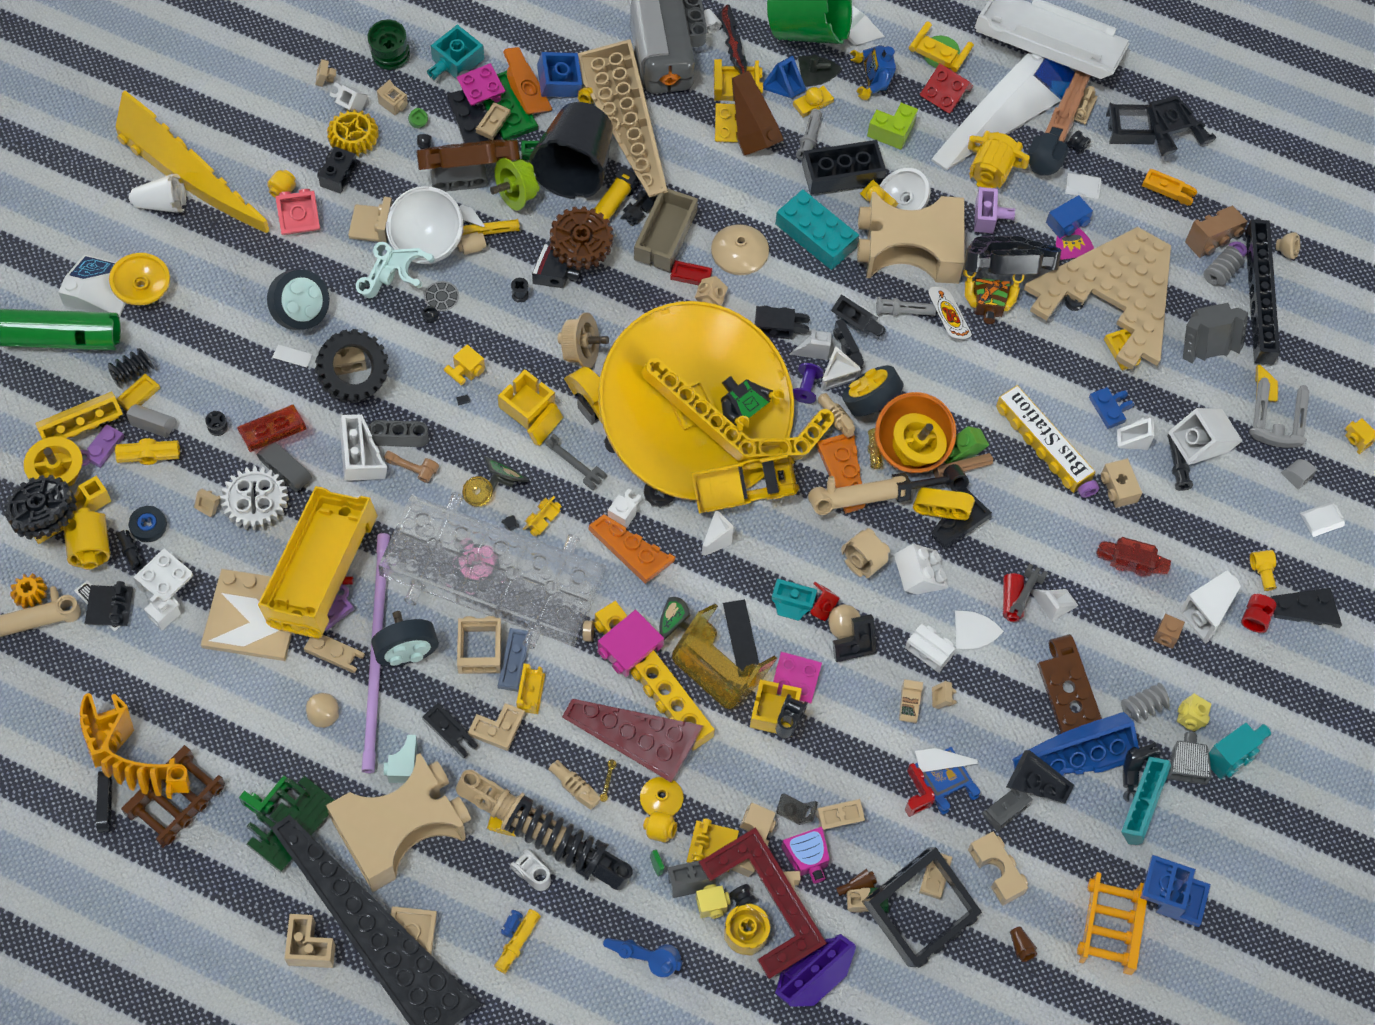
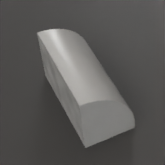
(151, 420)

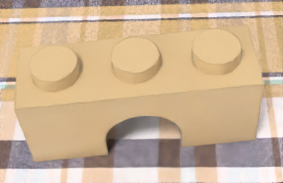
(763, 821)
(991, 850)

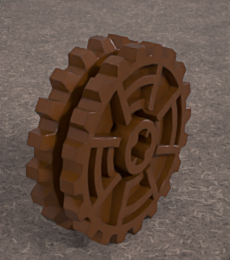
(581, 237)

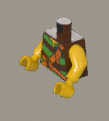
(990, 296)

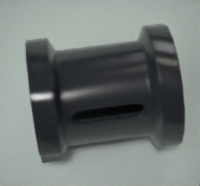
(519, 289)

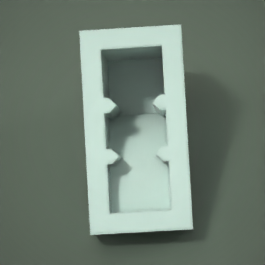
(402, 763)

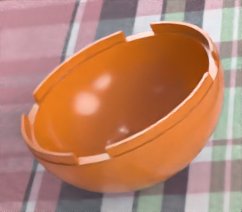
(913, 403)

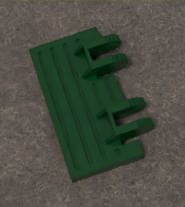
(307, 810)

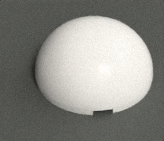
(427, 221)

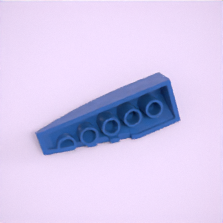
(1089, 747)

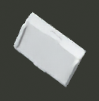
(1083, 185)
(1323, 519)

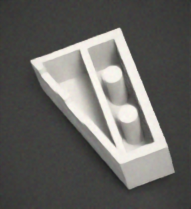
(359, 452)

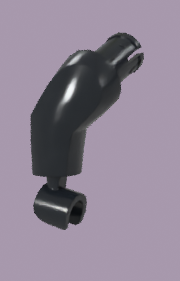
(1132, 765)

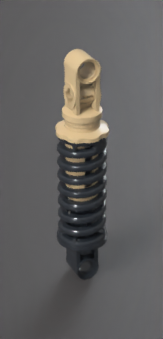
(520, 815)

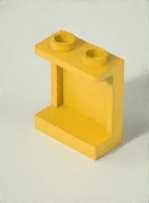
(723, 79)

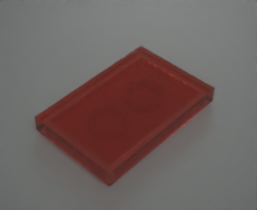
(271, 428)

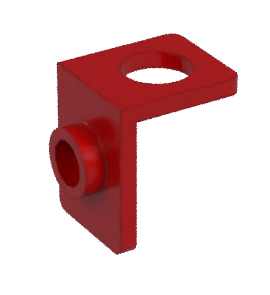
(825, 603)

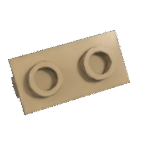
(1086, 105)

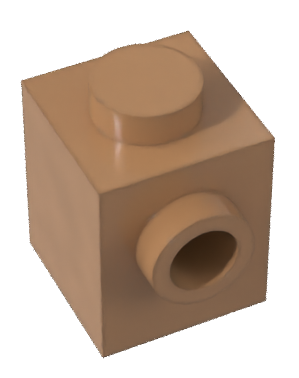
(1168, 631)

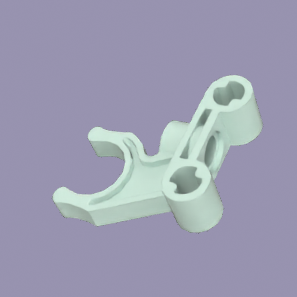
(387, 265)

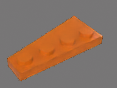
(841, 462)

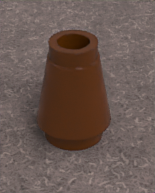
(1023, 946)

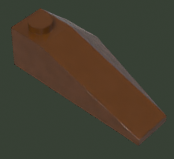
(754, 120)

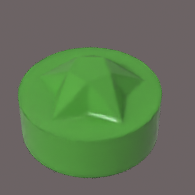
(418, 118)

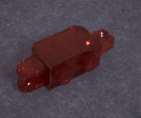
(1133, 557)

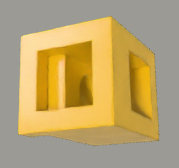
(1360, 435)

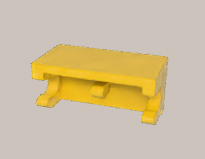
(530, 689)

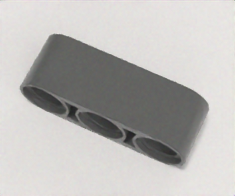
(459, 177)
(407, 439)
(282, 463)

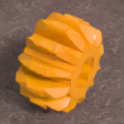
(34, 596)

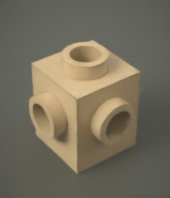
(711, 291)

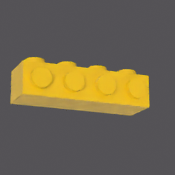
(81, 417)

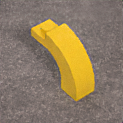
(586, 383)

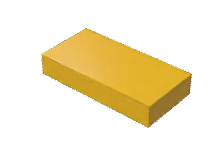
(138, 392)
(545, 424)

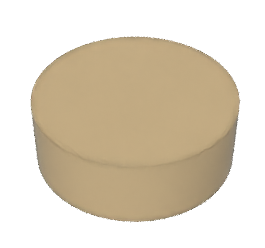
(588, 631)

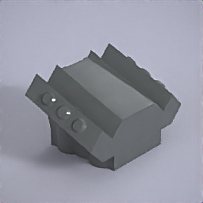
(1214, 332)

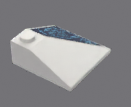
(89, 287)

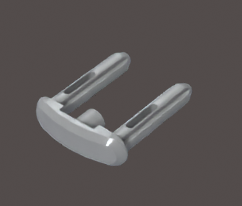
(1277, 436)

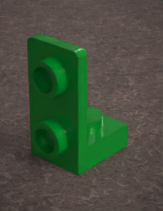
(266, 806)

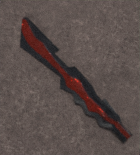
(733, 40)

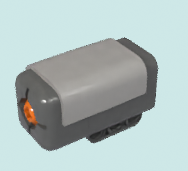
(664, 42)

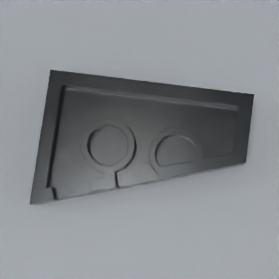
(951, 530)
(1310, 606)
(1039, 779)

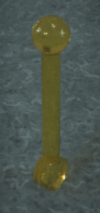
(611, 765)

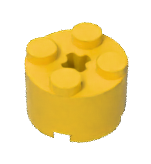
(740, 918)

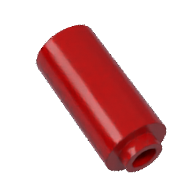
(1012, 587)

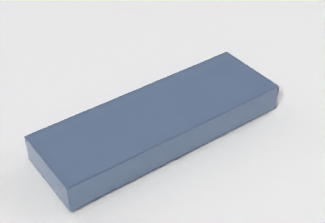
(513, 661)

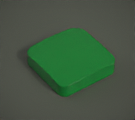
(657, 863)

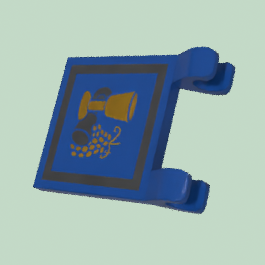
(949, 781)

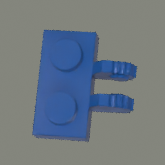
(1107, 406)

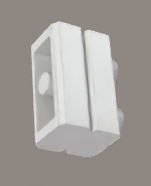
(930, 647)

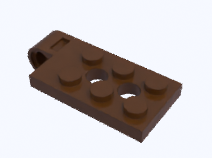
(1062, 668)

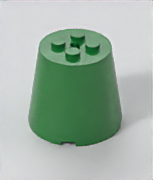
(810, 20)

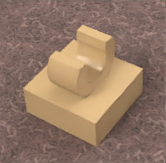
(324, 73)
(206, 502)
(942, 695)

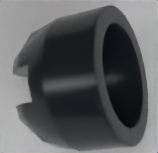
(424, 141)
(430, 314)

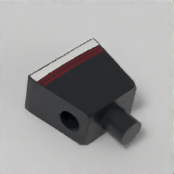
(551, 272)

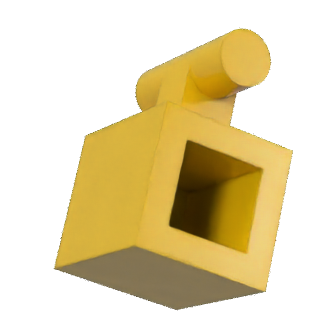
(466, 363)

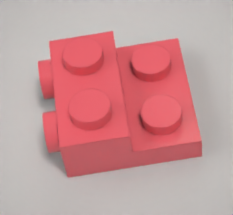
(297, 212)

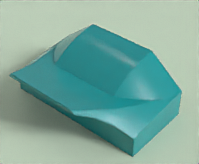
(793, 599)

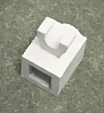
(349, 97)
(624, 509)
(162, 612)

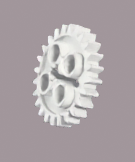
(274, 497)

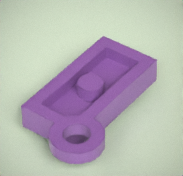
(102, 446)
(340, 608)

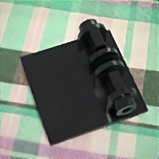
(109, 605)

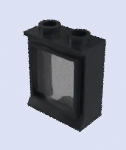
(1130, 124)

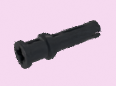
(1180, 468)

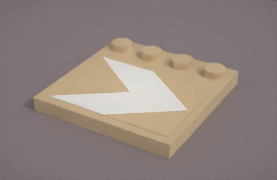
(237, 622)

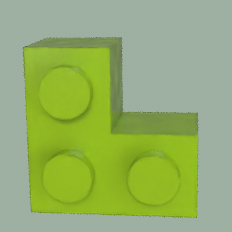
(893, 129)

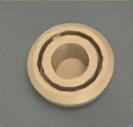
(1289, 245)

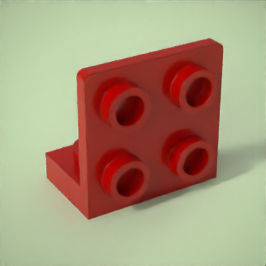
(945, 88)

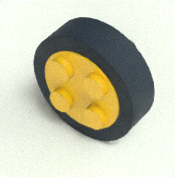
(872, 390)

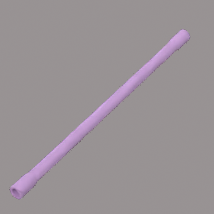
(369, 754)

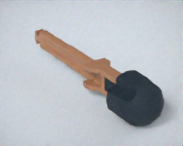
(1050, 150)

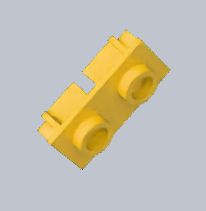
(546, 509)

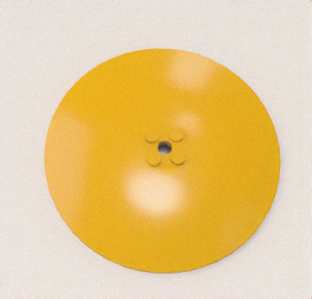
(704, 349)

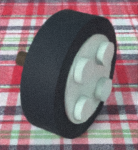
(298, 299)
(404, 641)

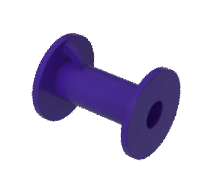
(810, 373)

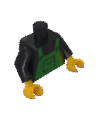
(746, 400)

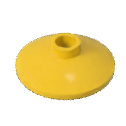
(652, 802)

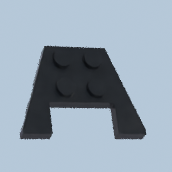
(1171, 117)

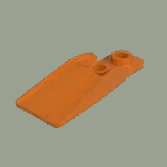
(525, 83)

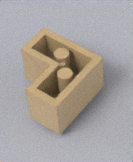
(304, 948)

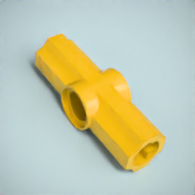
(147, 451)

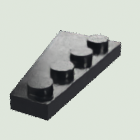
(467, 117)

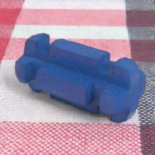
(511, 924)

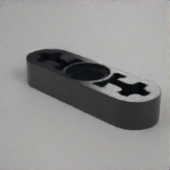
(104, 803)

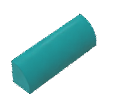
(1145, 800)

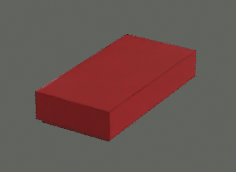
(689, 273)

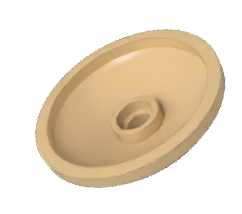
(740, 257)

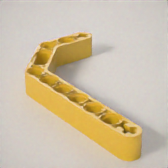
(725, 426)

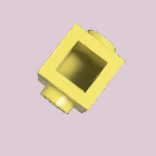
(712, 901)

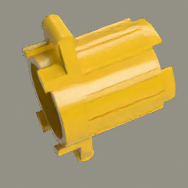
(995, 158)

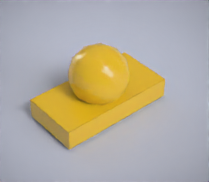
(813, 99)
(874, 187)

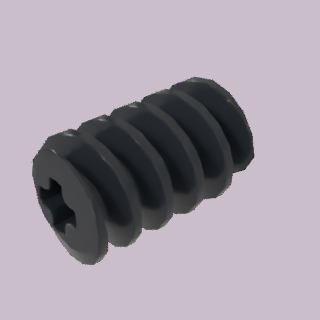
(129, 366)

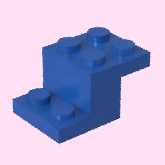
(1175, 890)

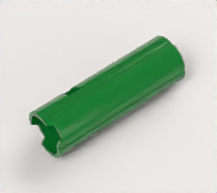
(59, 329)

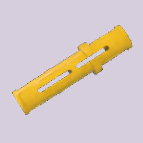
(493, 227)
(513, 948)

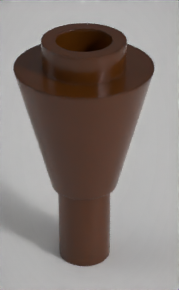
(862, 880)

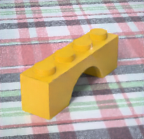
(88, 495)

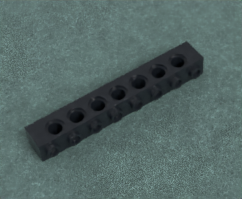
(1262, 292)

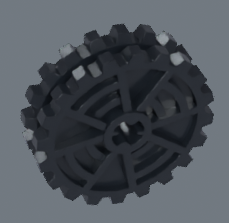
(40, 507)

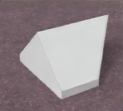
(862, 29)
(814, 346)
(839, 370)
(1136, 435)
(718, 534)
(1054, 602)

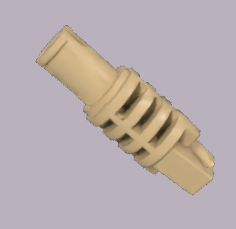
(841, 419)
(575, 785)

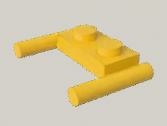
(938, 51)

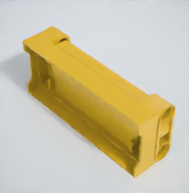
(316, 562)

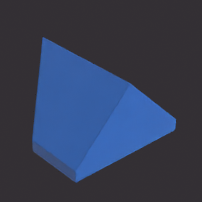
(785, 79)

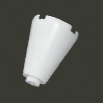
(160, 194)

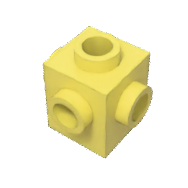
(1194, 712)

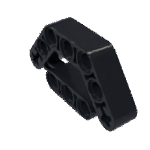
(1010, 255)

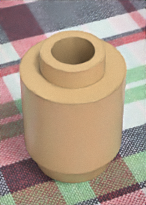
(471, 243)

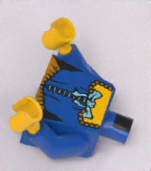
(879, 68)

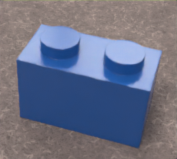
(1069, 217)

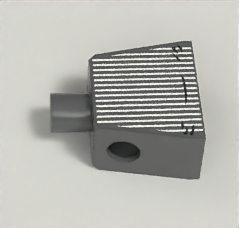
(1190, 761)

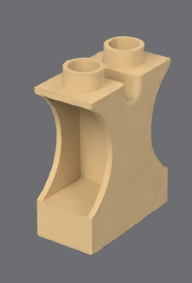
(921, 237)
(387, 826)

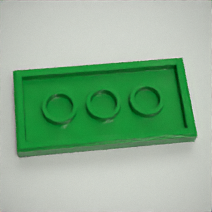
(519, 121)

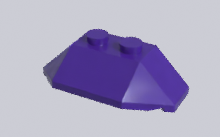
(817, 973)

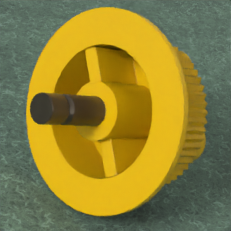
(918, 440)
(54, 457)

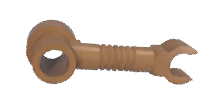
(425, 470)

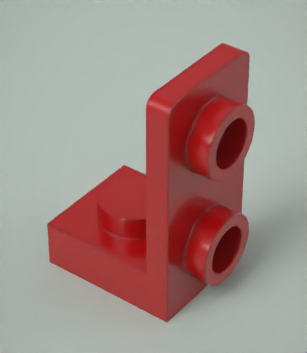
(916, 803)

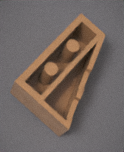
(1215, 231)

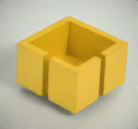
(526, 403)
(769, 705)

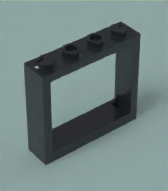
(898, 880)

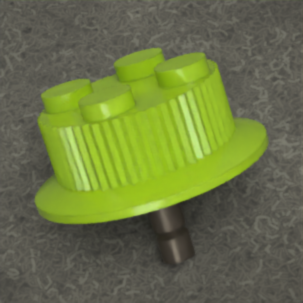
(515, 182)

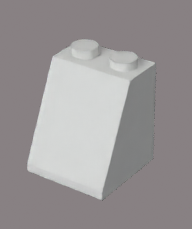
(1204, 435)
(1209, 604)

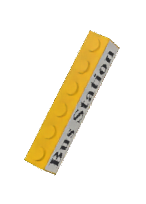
(1045, 438)

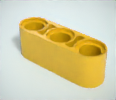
(943, 503)

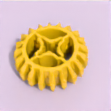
(350, 128)

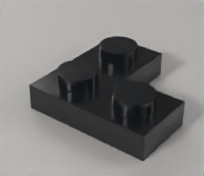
(858, 645)

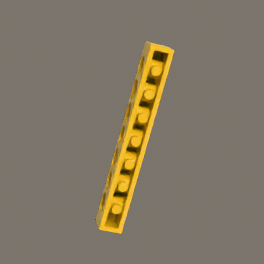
(614, 614)

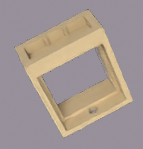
(482, 664)

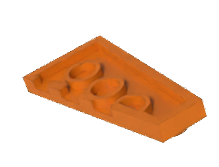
(639, 556)

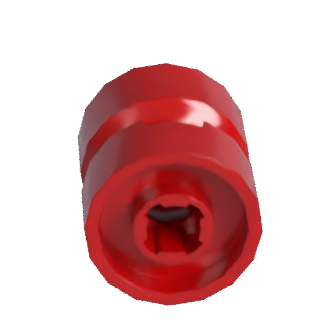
(1258, 613)

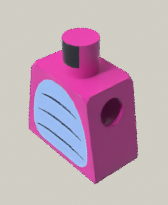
(808, 853)

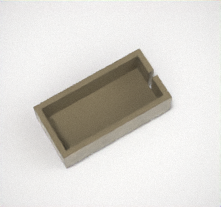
(665, 229)

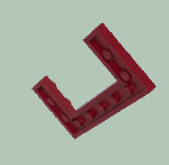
(806, 934)

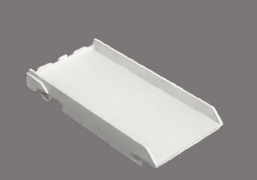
(1054, 34)

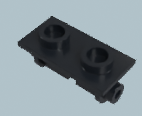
(633, 211)

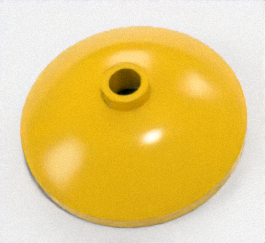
(139, 270)

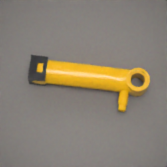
(624, 184)

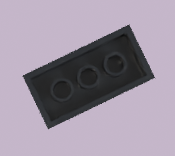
(843, 167)

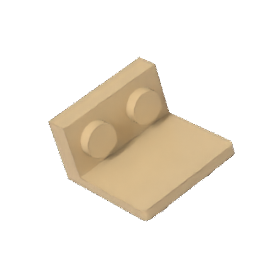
(370, 222)

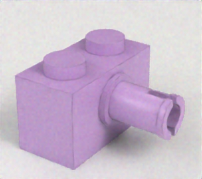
(988, 211)

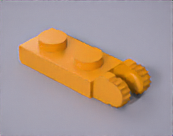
(1169, 187)

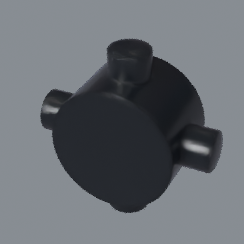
(510, 523)

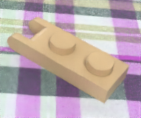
(333, 652)

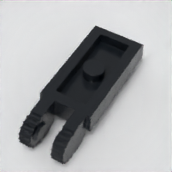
(848, 344)
(448, 729)

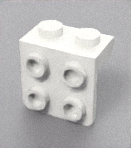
(163, 576)

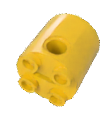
(87, 539)

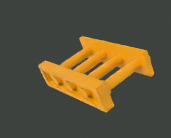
(1132, 938)

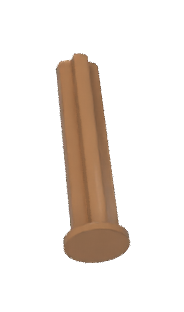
(967, 464)

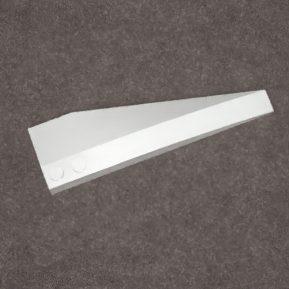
(1003, 110)

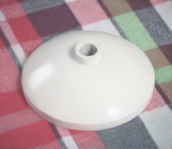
(907, 184)

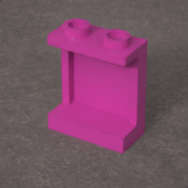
(629, 642)

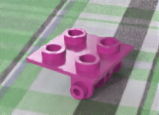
(481, 85)
(799, 673)

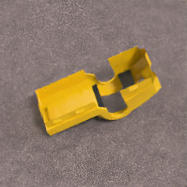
(726, 487)

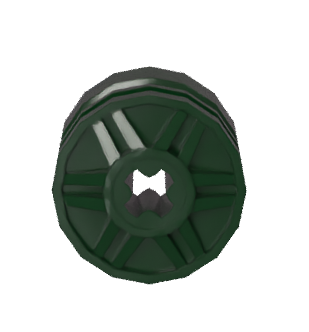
(388, 44)

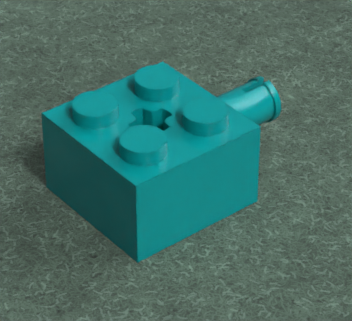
(455, 53)
(1237, 749)

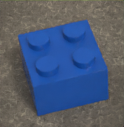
(559, 74)

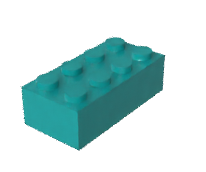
(817, 229)

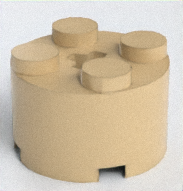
(865, 553)

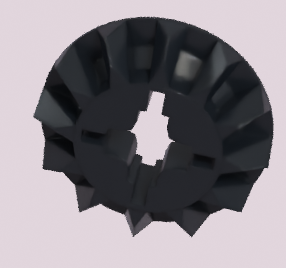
(657, 500)

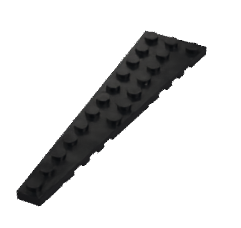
(405, 970)

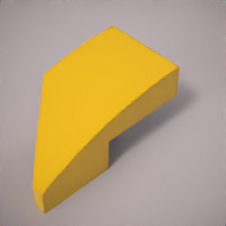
(1273, 392)

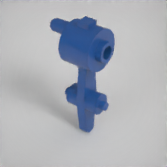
(661, 961)

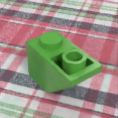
(967, 444)

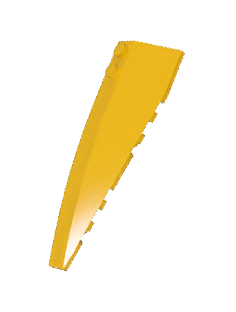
(170, 155)

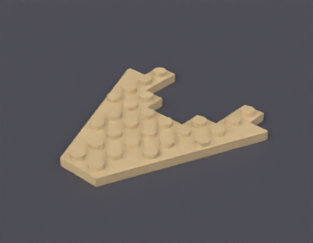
(1127, 274)

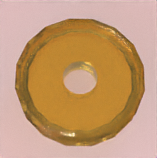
(485, 491)

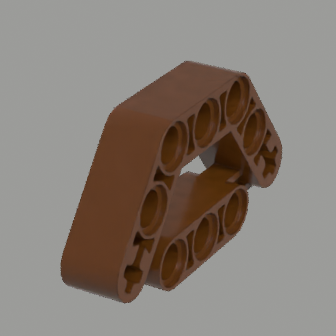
(467, 154)

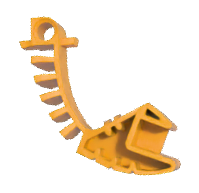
(105, 735)

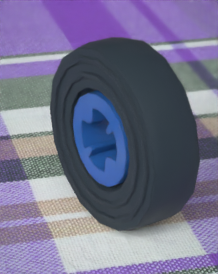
(147, 533)

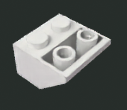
(920, 569)

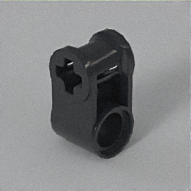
(791, 713)

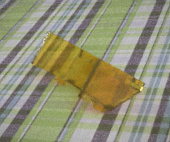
(711, 668)

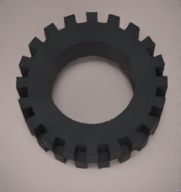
(333, 383)

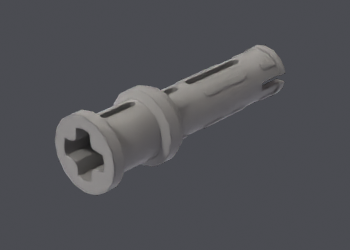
(808, 141)
(896, 306)

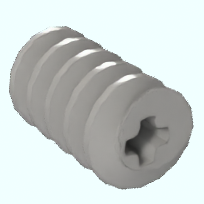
(1224, 266)
(1146, 701)

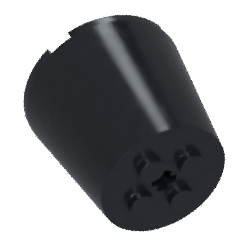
(574, 151)

